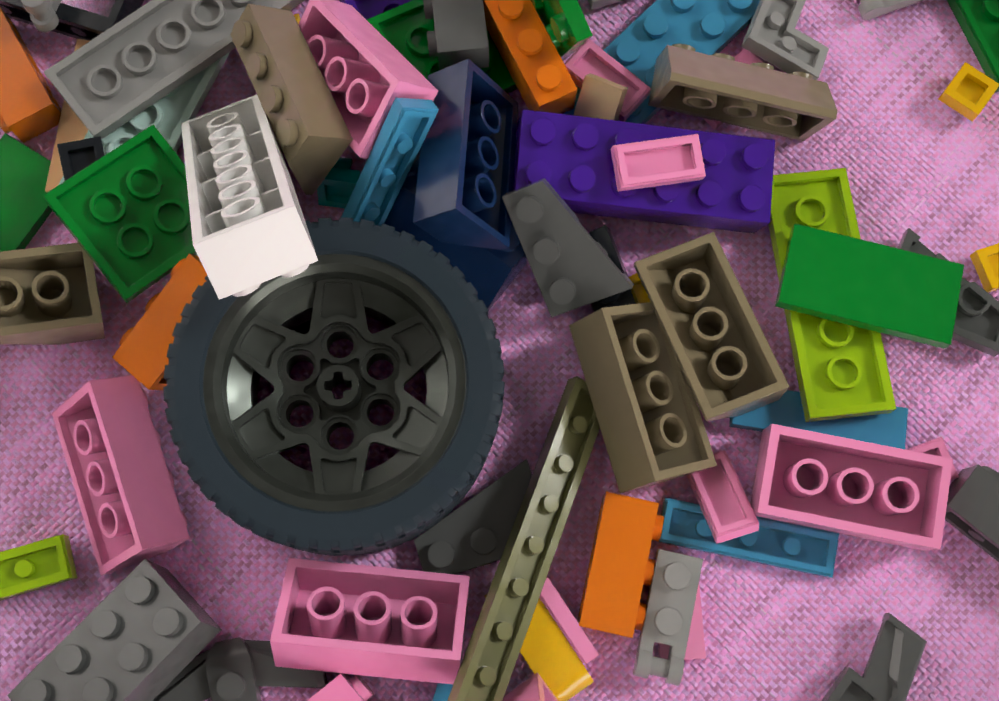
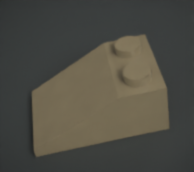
(49, 296)

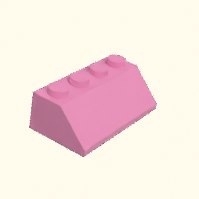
(119, 473)

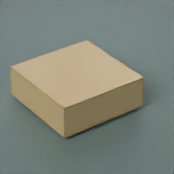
(600, 98)

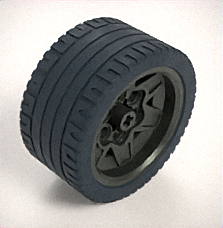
(237, 442)

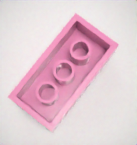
(359, 69)
(851, 487)
(371, 621)

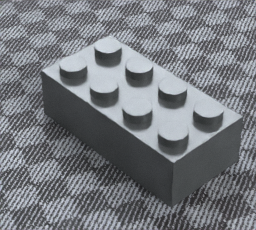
(125, 645)

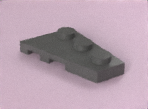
(560, 251)
(976, 310)
(477, 529)

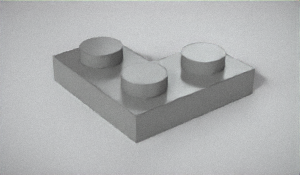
(778, 42)

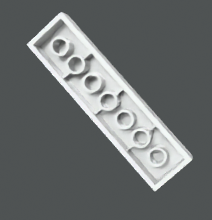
(242, 200)

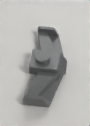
(888, 669)
(234, 673)

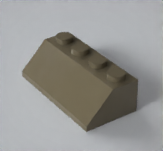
(291, 92)
(740, 93)
(712, 328)
(640, 397)

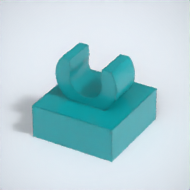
(338, 184)

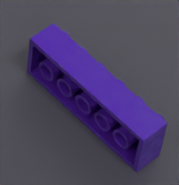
(578, 164)

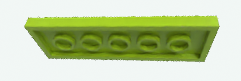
(836, 364)

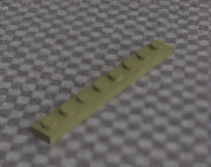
(529, 550)

